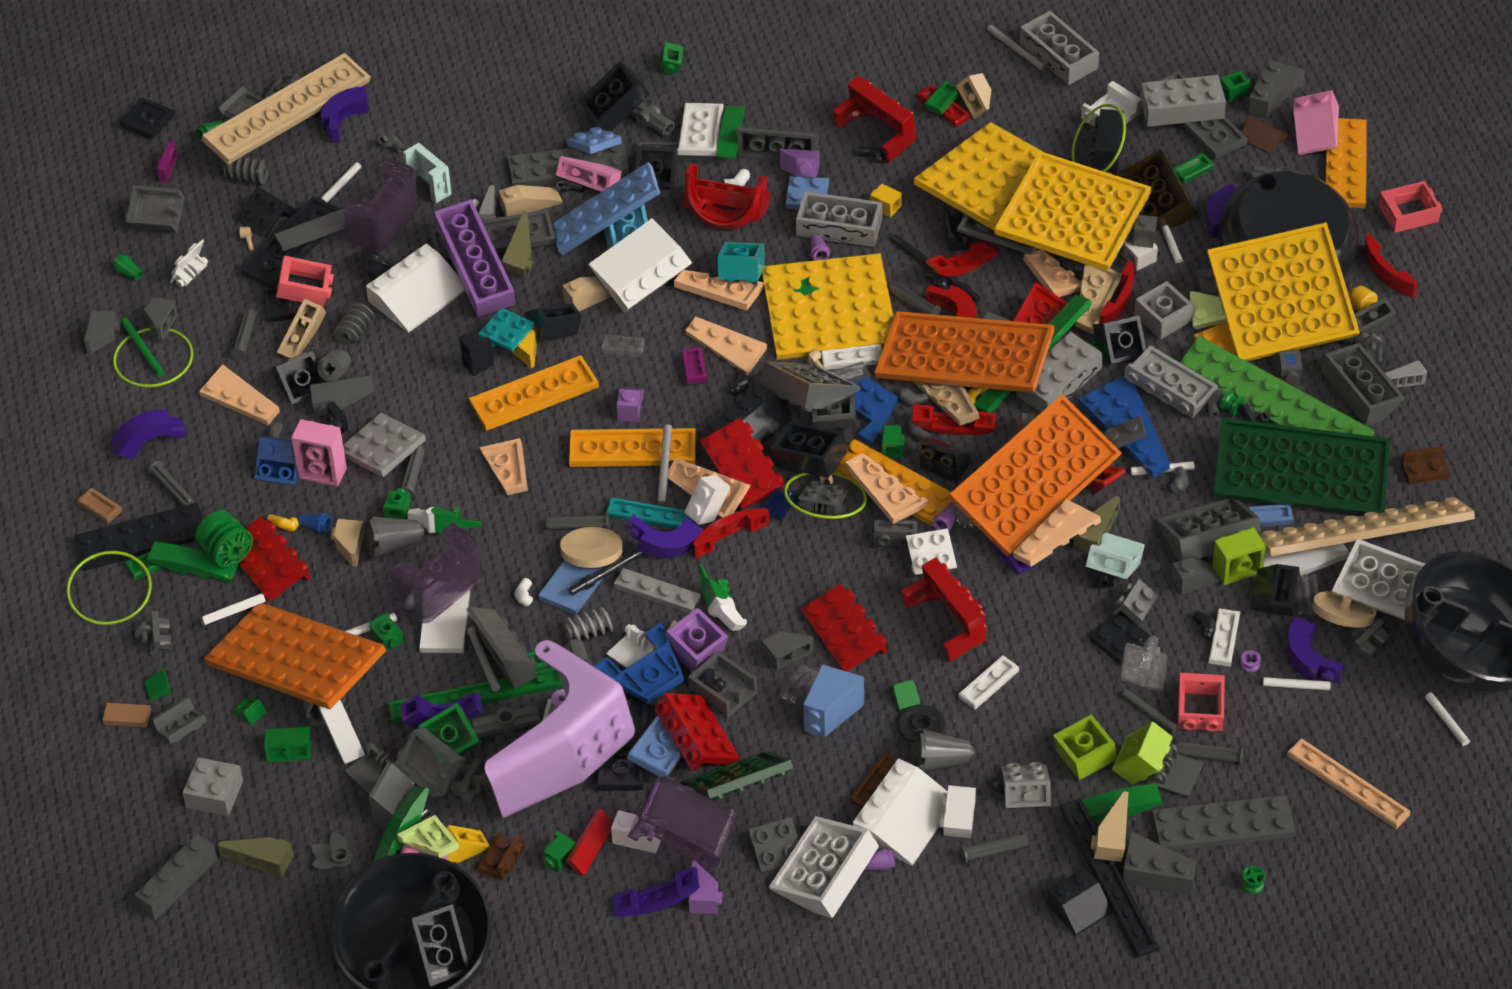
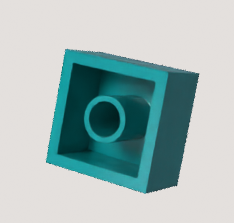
(741, 261)

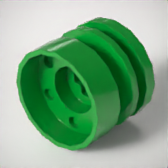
(223, 538)

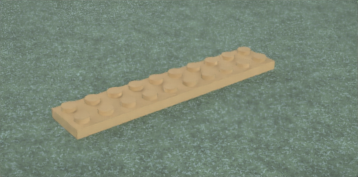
(284, 109)
(1366, 526)

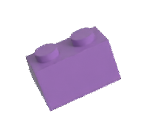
(696, 639)

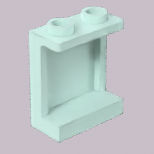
(430, 170)
(1115, 556)

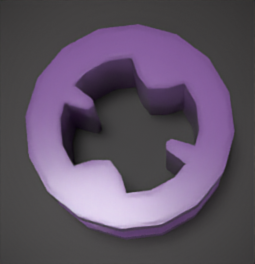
(1251, 666)

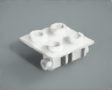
(189, 266)
(929, 545)
(631, 647)

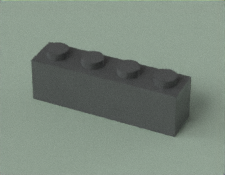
(175, 877)

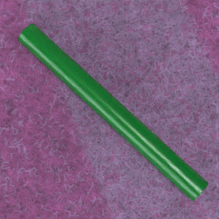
(142, 347)

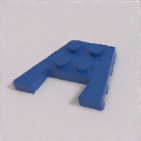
(874, 406)
(650, 675)

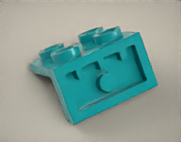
(506, 329)

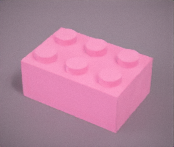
(319, 452)

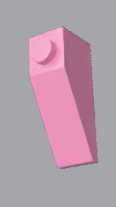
(588, 173)

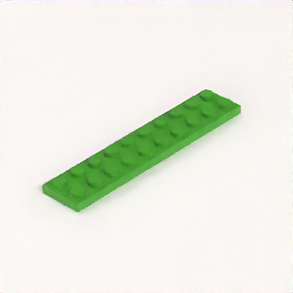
(1266, 392)

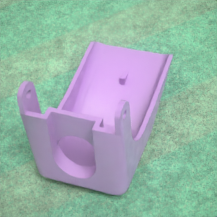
(568, 742)

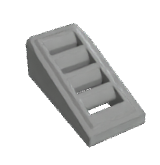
(488, 207)
(1408, 375)

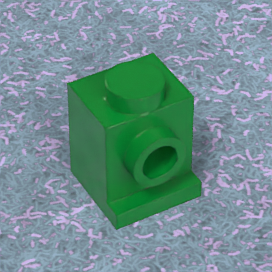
(668, 61)
(1235, 86)
(893, 442)
(397, 501)
(386, 631)
(557, 852)

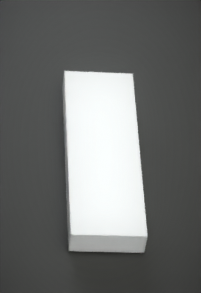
(848, 356)
(230, 610)
(1224, 637)
(988, 682)
(342, 732)

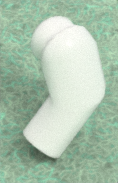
(740, 178)
(521, 593)

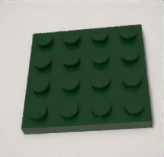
(739, 774)

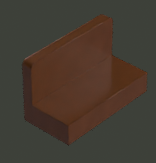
(1263, 135)

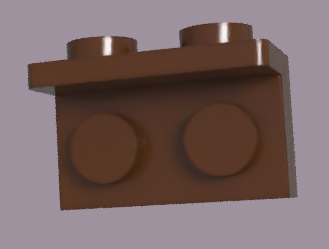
(1425, 465)
(501, 856)

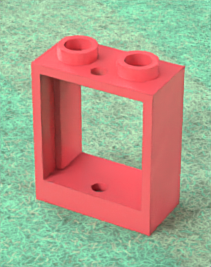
(1391, 198)
(305, 268)
(1201, 684)

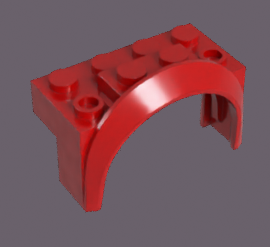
(869, 101)
(740, 198)
(968, 611)

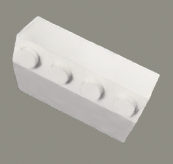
(639, 264)
(415, 288)
(1377, 578)
(903, 811)
(825, 865)

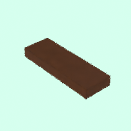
(873, 780)

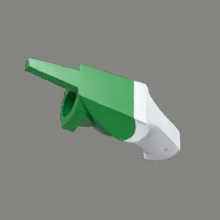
(436, 518)
(720, 602)

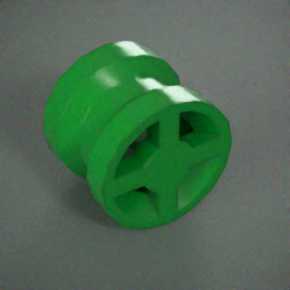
(1231, 403)
(1255, 874)

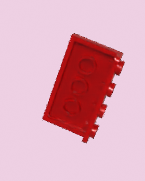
(1039, 306)
(742, 459)
(270, 562)
(844, 627)
(695, 730)

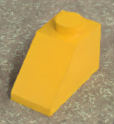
(527, 349)
(469, 841)

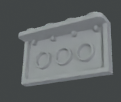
(1170, 381)

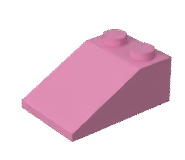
(1316, 122)

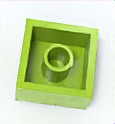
(1238, 556)
(1085, 747)
(1142, 753)

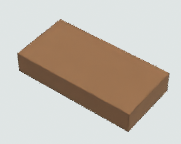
(99, 505)
(126, 715)

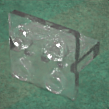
(1144, 664)

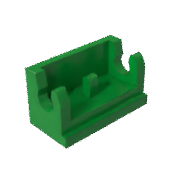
(288, 744)

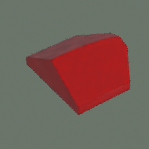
(1106, 478)

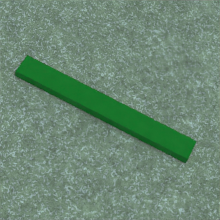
(1062, 323)
(546, 680)

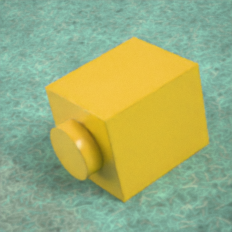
(889, 197)

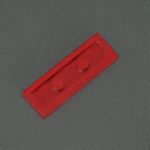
(954, 114)
(590, 842)

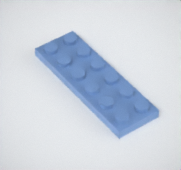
(605, 208)

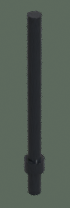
(922, 258)
(589, 580)

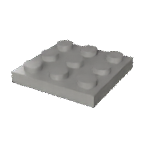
(382, 444)

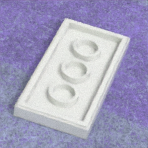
(700, 129)
(1311, 559)
(448, 630)

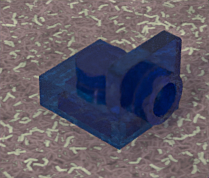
(778, 505)

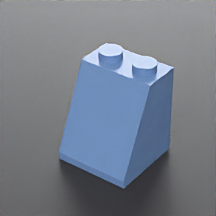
(832, 700)

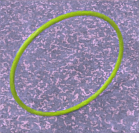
(1123, 135)
(159, 384)
(824, 516)
(112, 622)

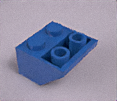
(276, 461)

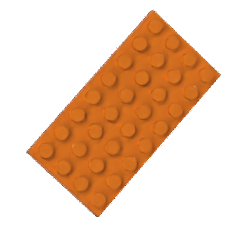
(965, 351)
(1034, 475)
(295, 655)

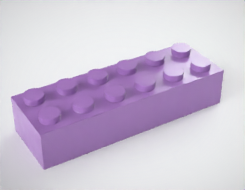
(474, 258)

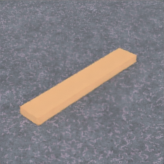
(1349, 783)

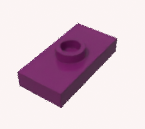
(167, 162)
(694, 366)

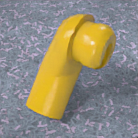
(974, 392)
(283, 523)

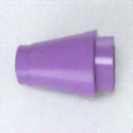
(819, 249)
(945, 518)
(881, 860)

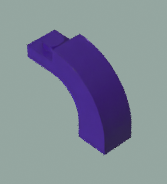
(341, 106)
(1215, 208)
(144, 427)
(661, 543)
(1304, 659)
(418, 710)

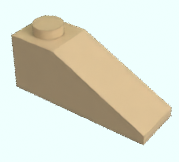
(527, 198)
(585, 292)
(302, 329)
(1111, 833)

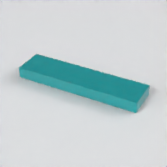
(648, 513)

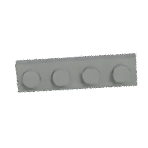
(657, 591)

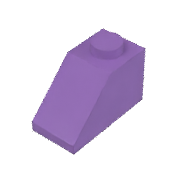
(800, 162)
(629, 404)
(707, 896)

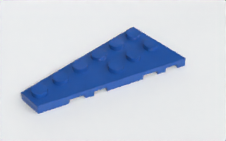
(1117, 404)

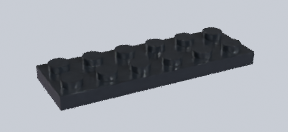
(267, 262)
(138, 535)
(618, 771)

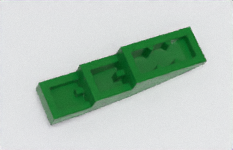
(728, 139)
(185, 560)
(1139, 800)
(407, 815)

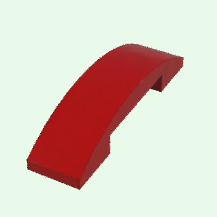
(963, 263)
(1399, 282)
(1114, 310)
(942, 423)
(752, 519)

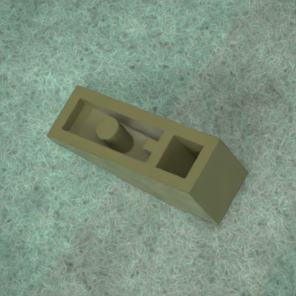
(518, 254)
(1094, 533)
(260, 853)

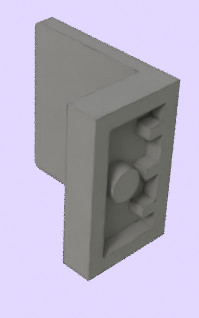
(1026, 785)

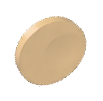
(591, 547)
(1342, 610)

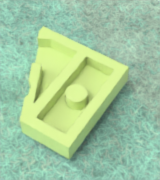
(1206, 310)
(429, 837)

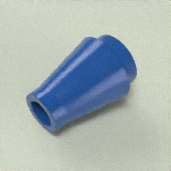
(317, 522)

